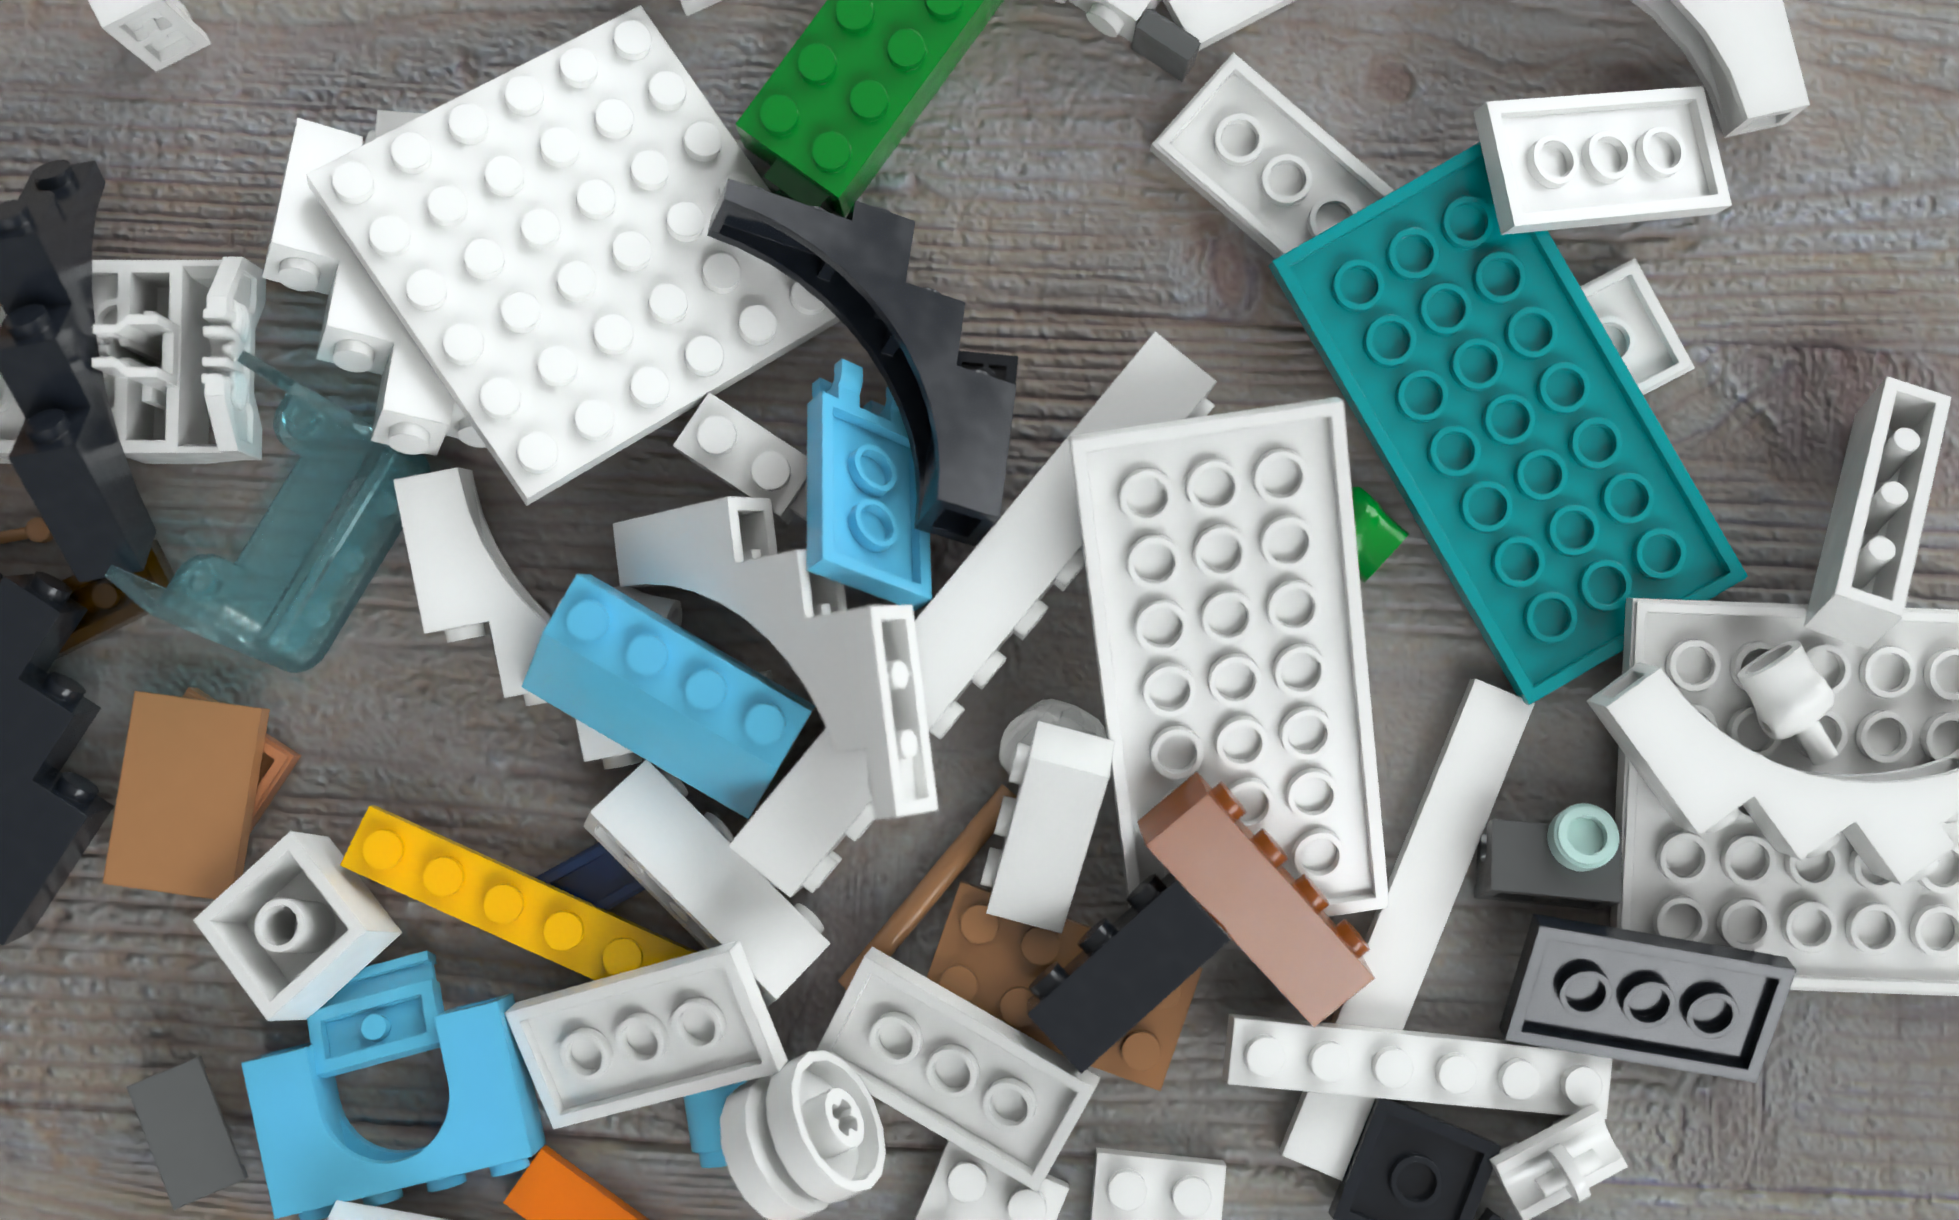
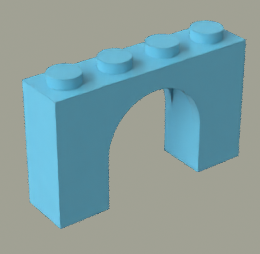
(319, 1157)

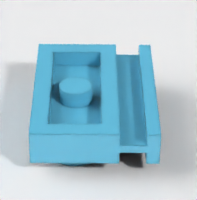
(378, 1016)

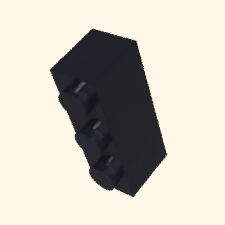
(1124, 970)

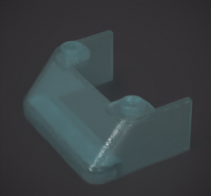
(308, 551)

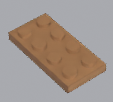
(997, 959)

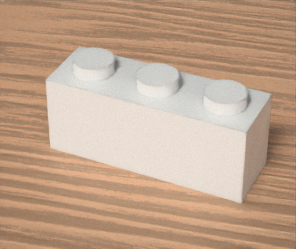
(1047, 825)

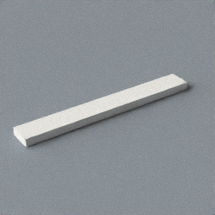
(1420, 901)

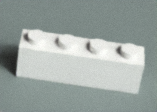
(1878, 514)
(702, 880)

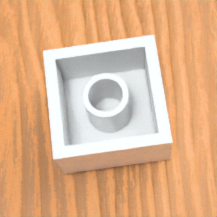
(297, 927)

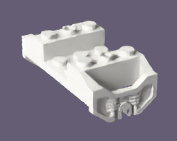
(171, 359)

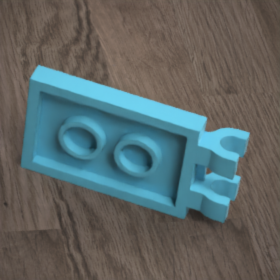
(863, 494)

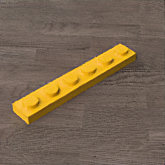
(501, 899)

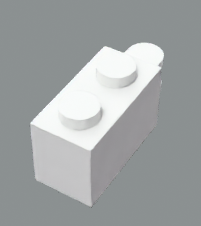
(746, 457)

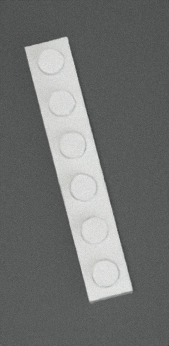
(1412, 1066)

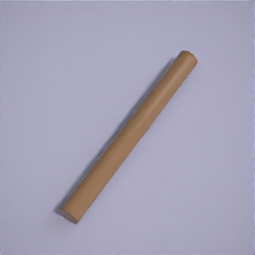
(934, 882)

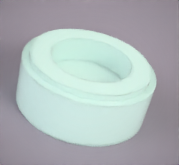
(1583, 837)

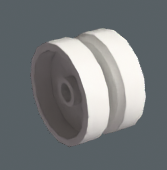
(802, 1137)

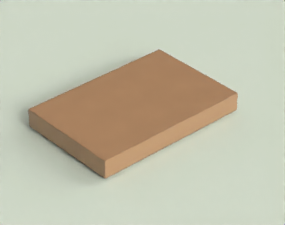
(185, 795)

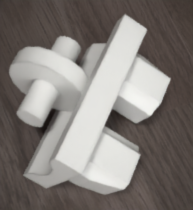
(1558, 1163)

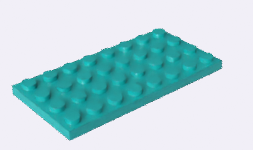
(1505, 422)

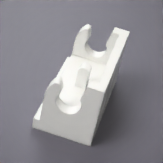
(151, 29)

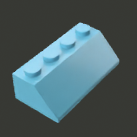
(665, 694)

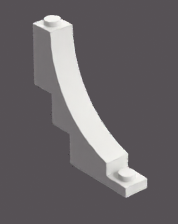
(852, 661)

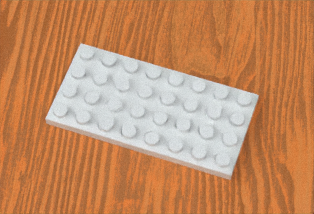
(1236, 633)

